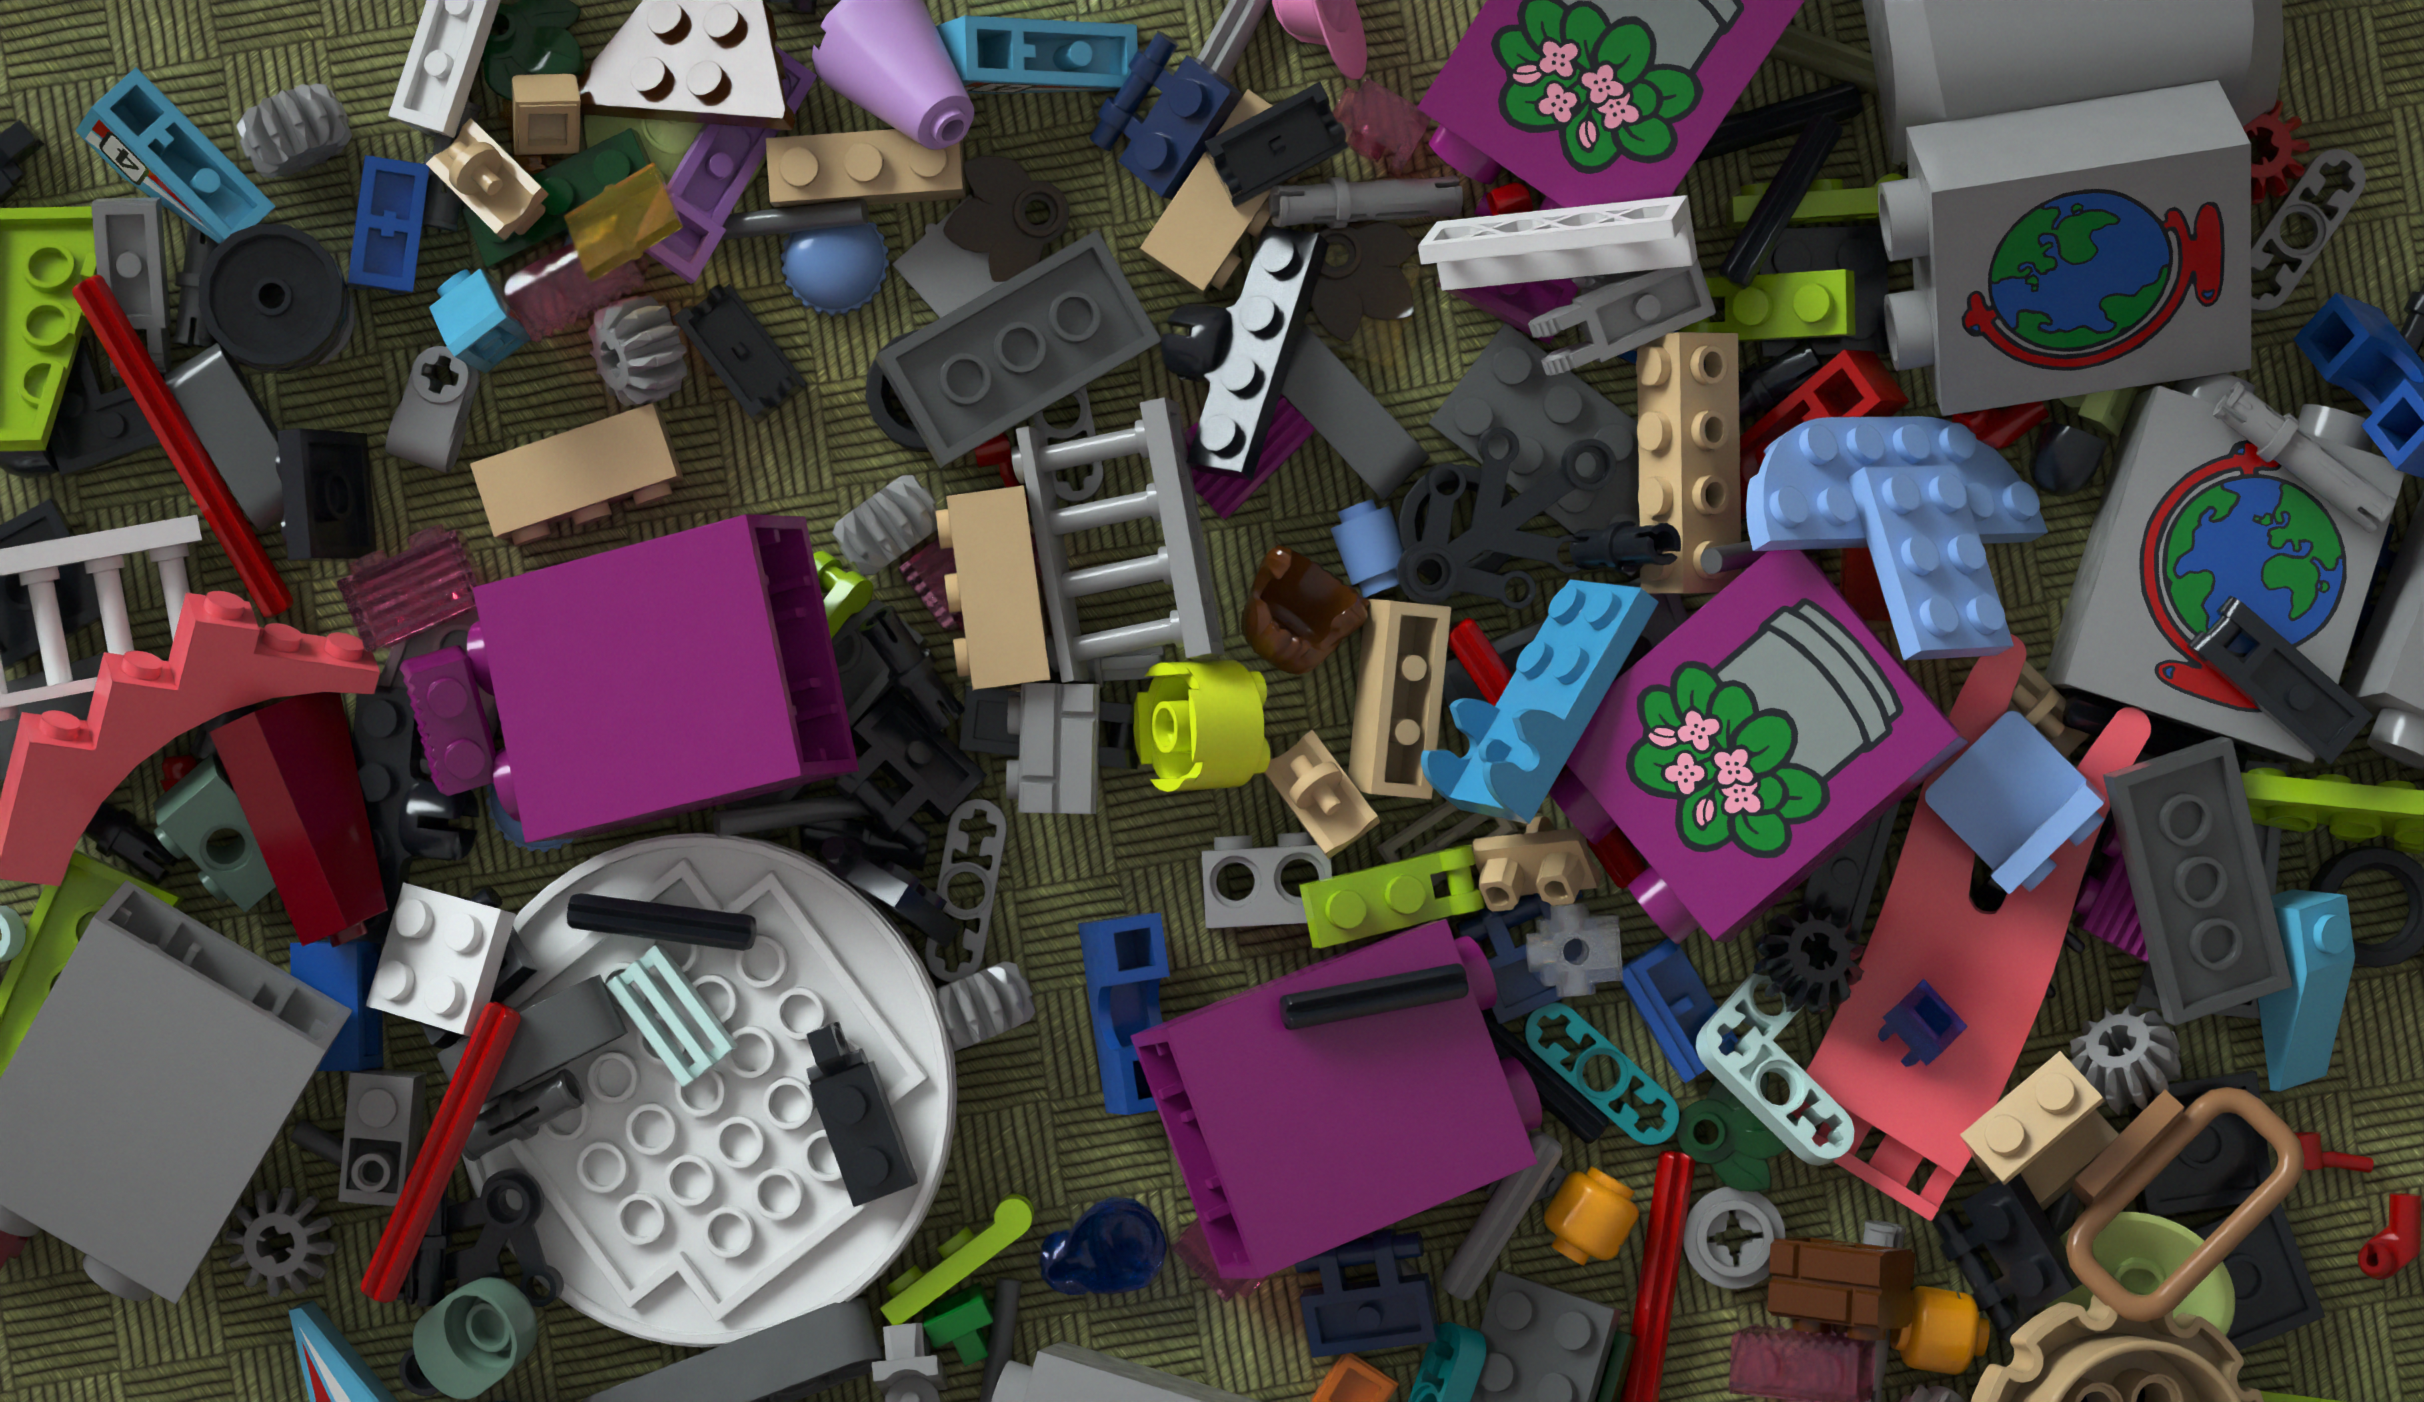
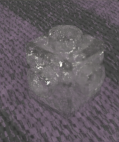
(1599, 956)

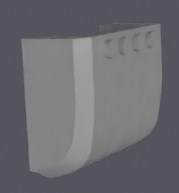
(2013, 55)

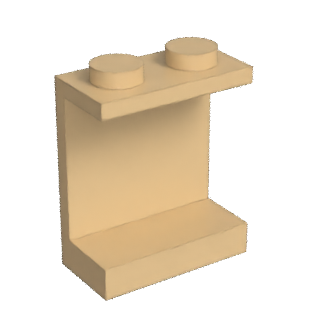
(2043, 1131)

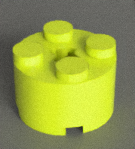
(1202, 725)

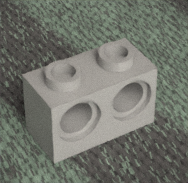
(1268, 900)

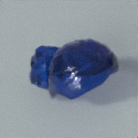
(1107, 1251)

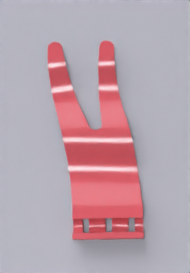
(1978, 961)

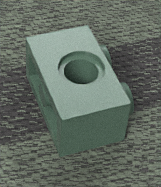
(196, 809)

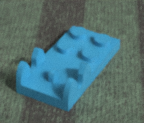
(1545, 706)

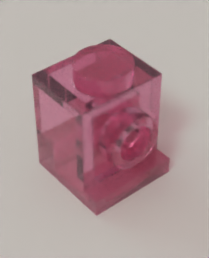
(1381, 124)

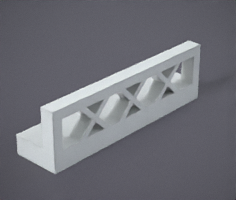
(442, 64)
(1561, 243)

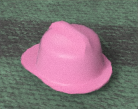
(1329, 24)

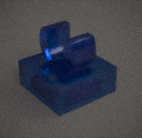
(1923, 1024)

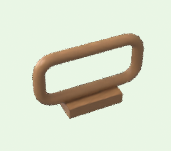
(2138, 1158)

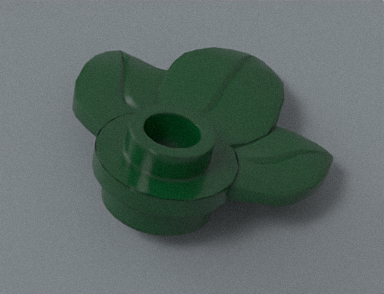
(533, 44)
(1742, 1138)

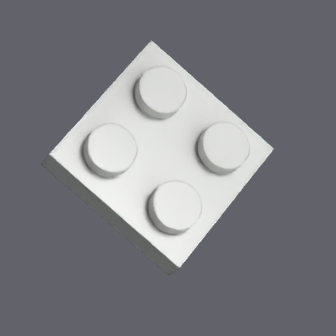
(440, 959)

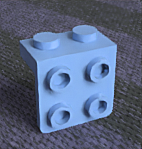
(2016, 801)

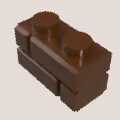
(1841, 1284)

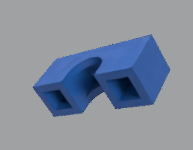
(2369, 357)
(1123, 975)

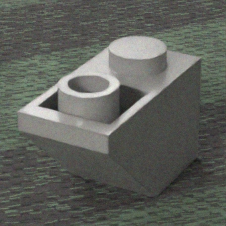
(381, 1134)

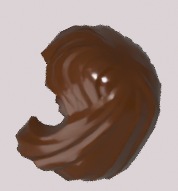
(1299, 611)

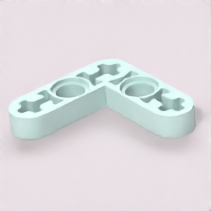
(1759, 1054)

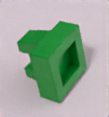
(960, 1320)

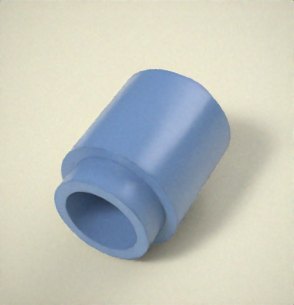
(1369, 546)

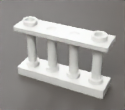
(103, 557)

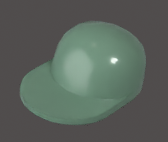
(475, 1337)

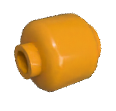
(1591, 1216)
(1942, 1332)

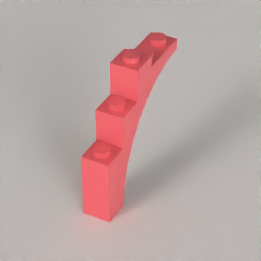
(141, 703)

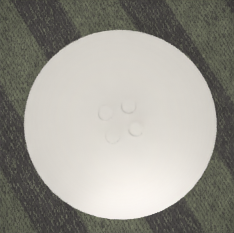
(722, 1197)

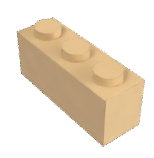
(861, 165)
(1202, 227)
(578, 474)
(994, 588)
(1398, 697)

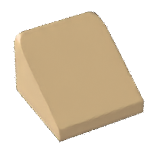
(545, 114)

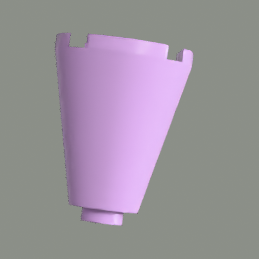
(895, 68)

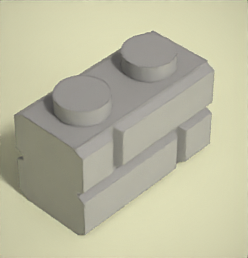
(1056, 748)

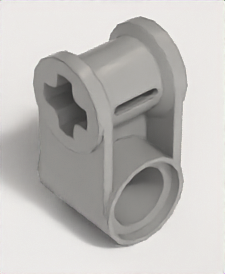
(431, 420)

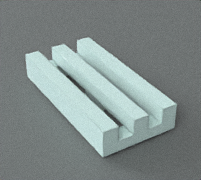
(651, 1028)

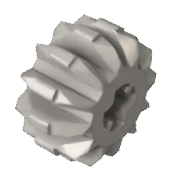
(294, 130)
(638, 350)
(886, 525)
(985, 1004)
(2127, 1056)
(277, 1263)

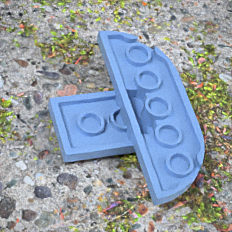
(1922, 505)

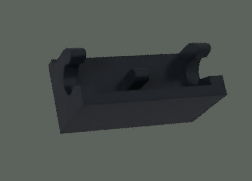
(1276, 145)
(741, 352)

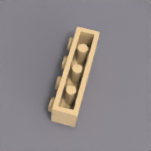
(1682, 461)

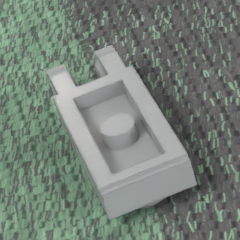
(134, 266)
(1626, 315)

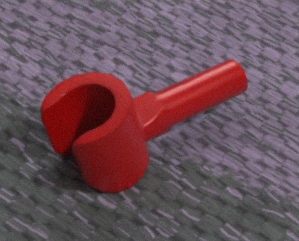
(1509, 199)
(999, 453)
(2317, 1159)

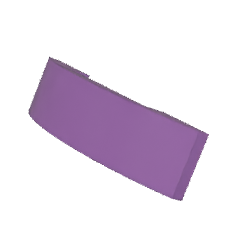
(714, 178)

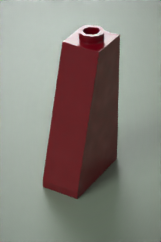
(307, 812)

